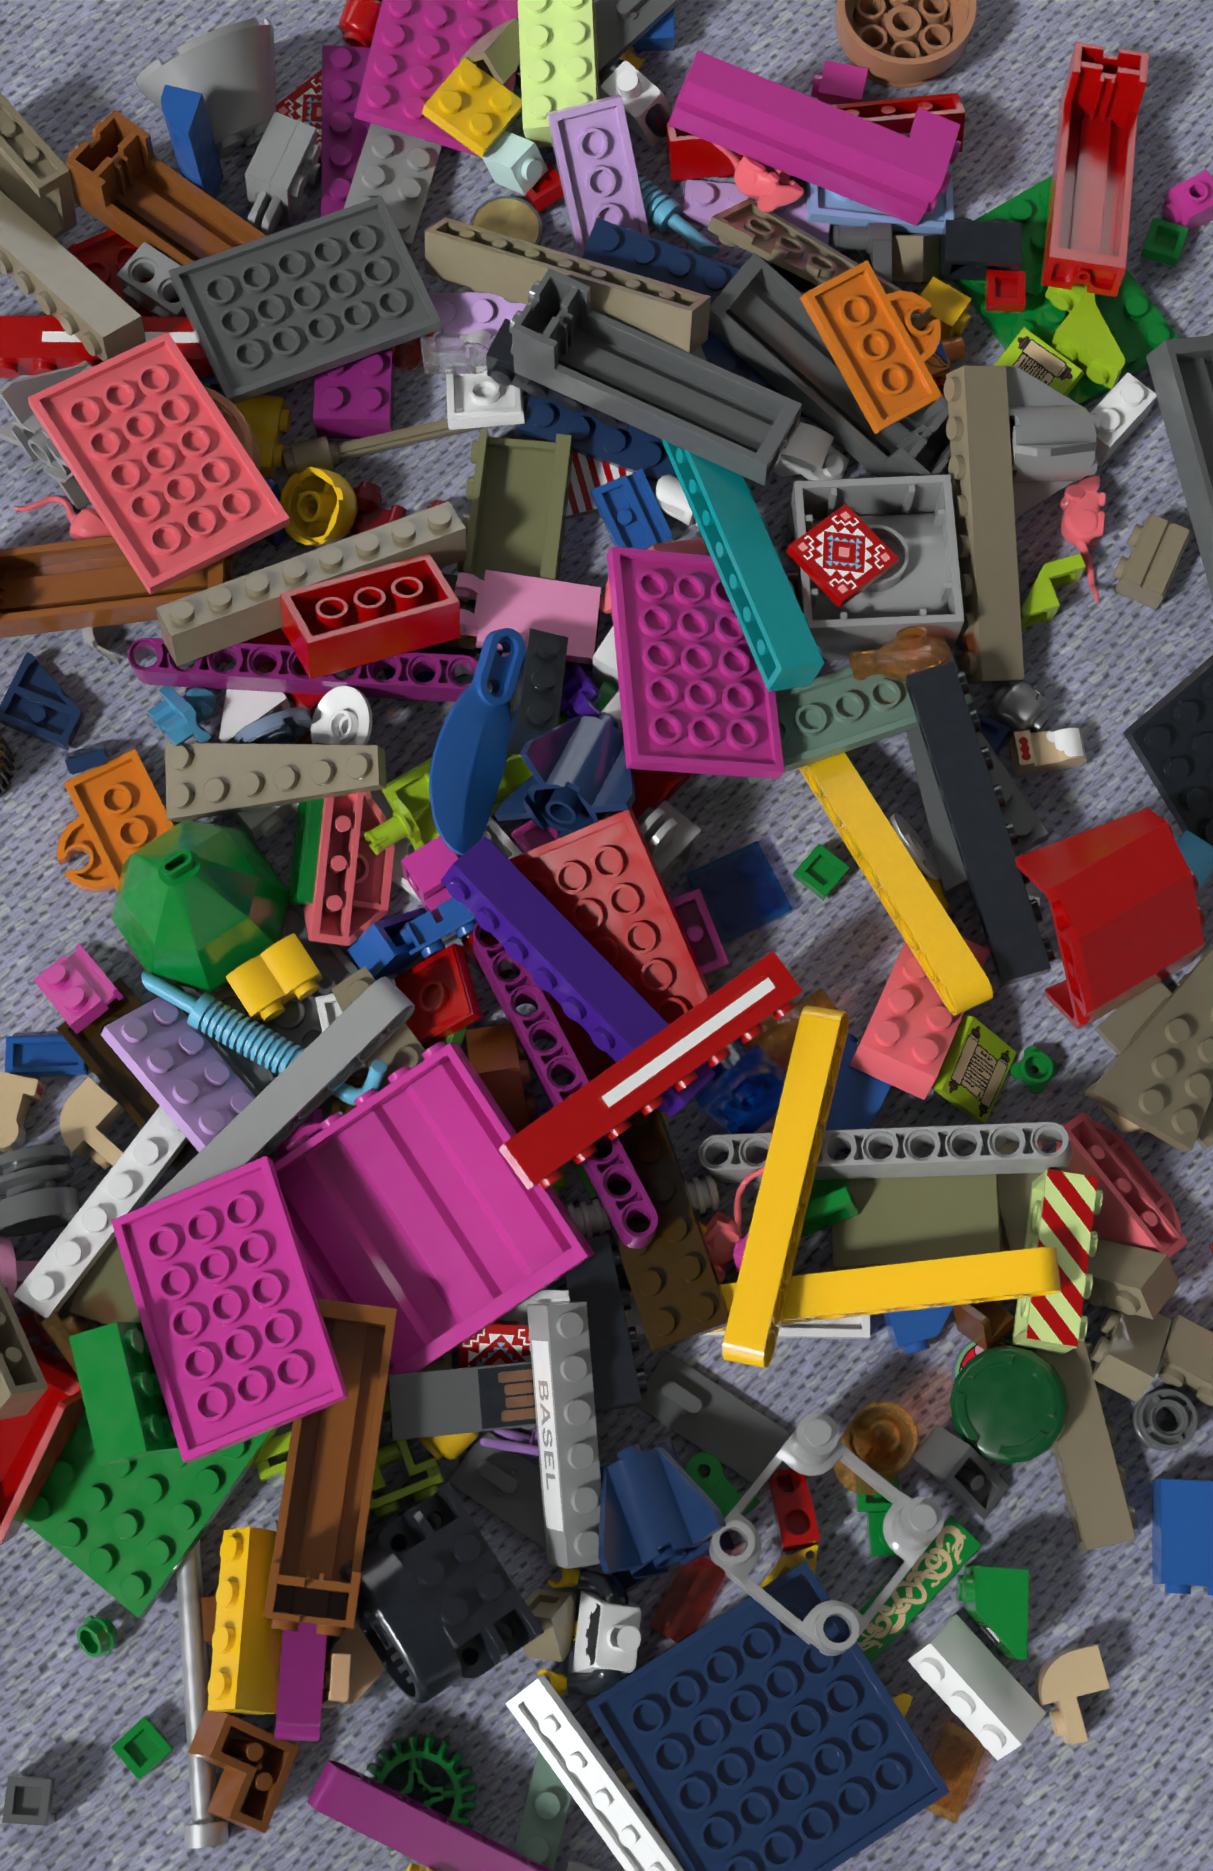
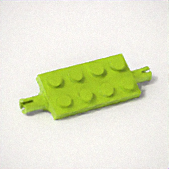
(412, 806)

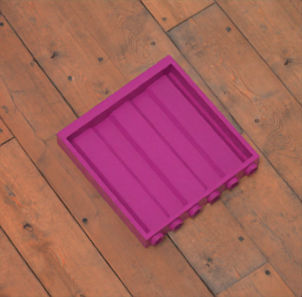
(424, 1211)

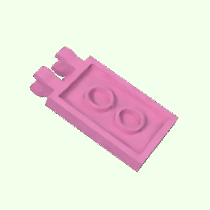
(533, 603)

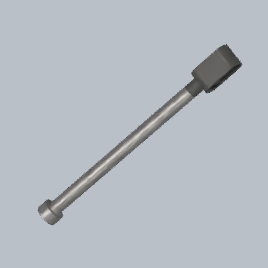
(205, 1828)

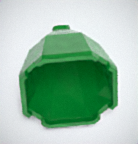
(199, 904)

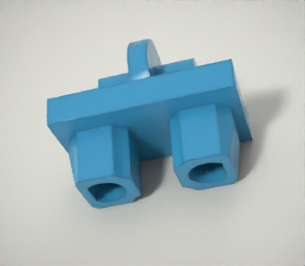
(179, 715)

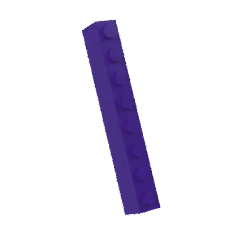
(559, 958)

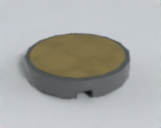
(510, 217)

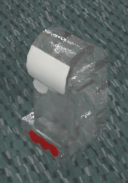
(455, 352)

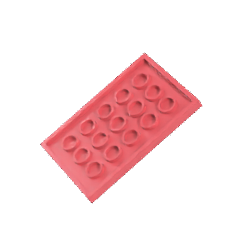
(158, 462)

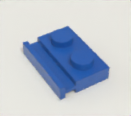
(631, 512)

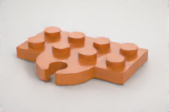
(876, 343)
(116, 818)

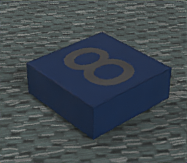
(86, 758)

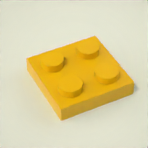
(472, 107)

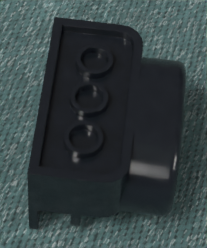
(438, 1600)

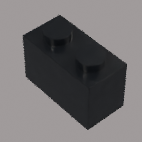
(979, 246)

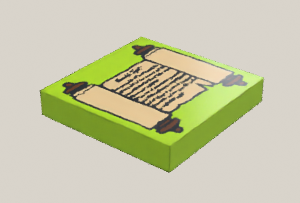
(1041, 362)
(974, 1069)

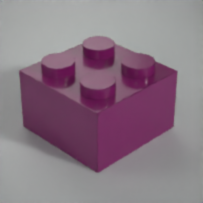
(356, 398)

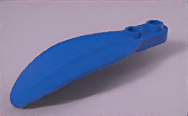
(474, 743)

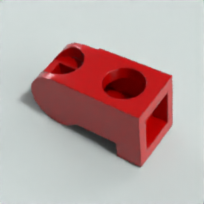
(793, 1510)

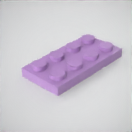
(597, 167)
(179, 1069)

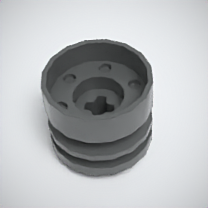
(33, 1198)

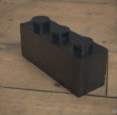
(537, 689)

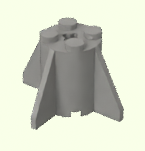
(29, 433)
(1049, 439)

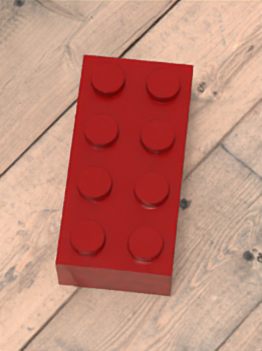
(370, 615)

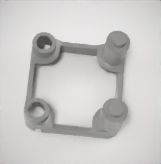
(906, 1529)

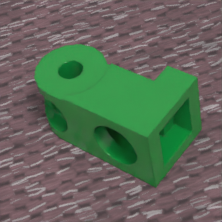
(707, 1473)

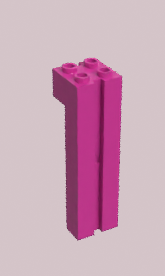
(818, 140)

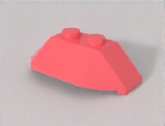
(350, 877)
(1133, 1202)

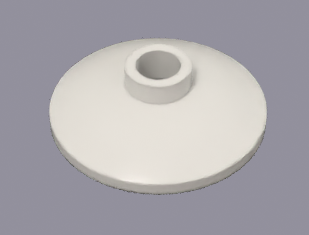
(342, 718)
(915, 847)

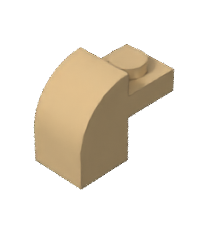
(85, 1120)
(1065, 1678)

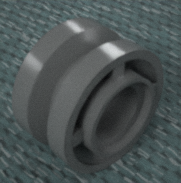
(1183, 1416)

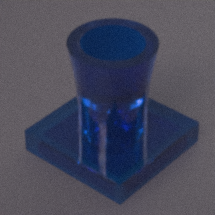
(744, 1089)

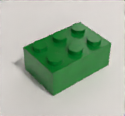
(121, 1393)

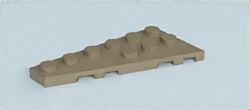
(1168, 1066)

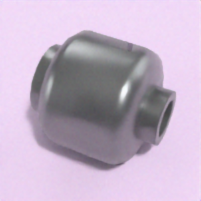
(1020, 707)

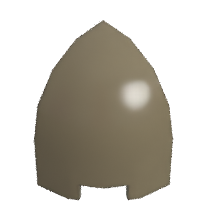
(497, 51)

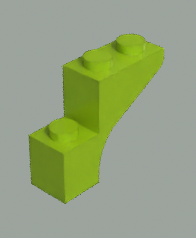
(1085, 335)

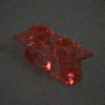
(687, 1599)

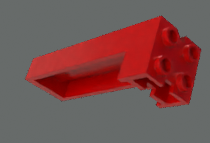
(1094, 170)

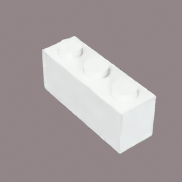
(977, 1687)

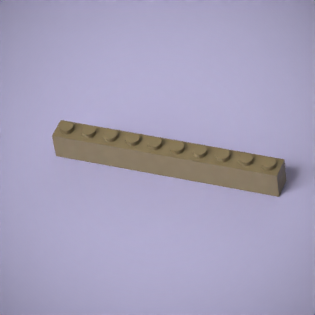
(1084, 1450)

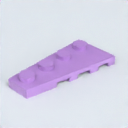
(708, 198)
(473, 311)

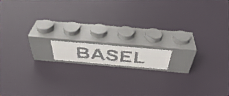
(566, 1431)

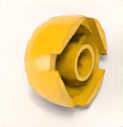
(319, 506)

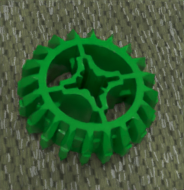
(415, 1754)

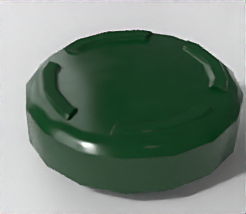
(1009, 1404)

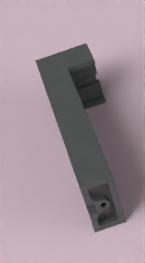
(772, 332)
(649, 381)
(1184, 391)

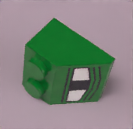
(998, 1605)

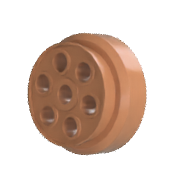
(905, 56)

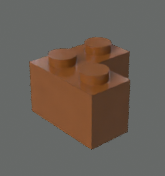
(504, 1070)
(252, 1766)

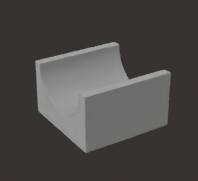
(924, 587)

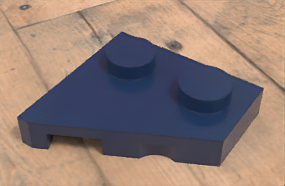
(40, 706)

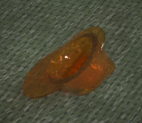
(881, 1437)

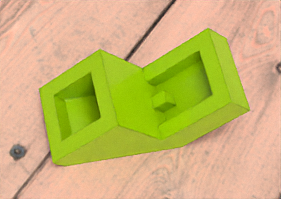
(1042, 601)

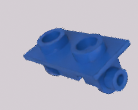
(429, 934)

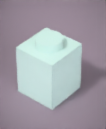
(515, 162)

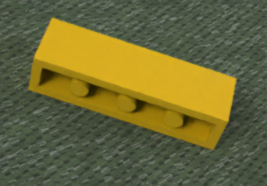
(243, 1643)

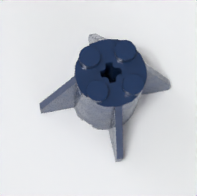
(575, 776)
(653, 1515)

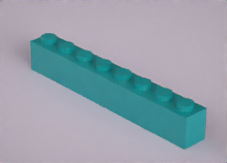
(749, 571)

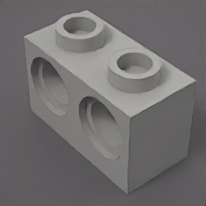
(158, 292)

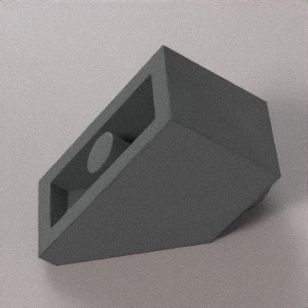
(960, 1471)

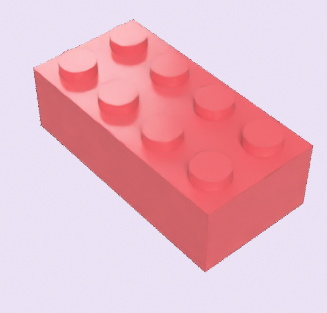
(909, 1028)

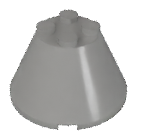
(234, 75)

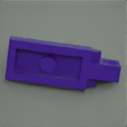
(579, 693)

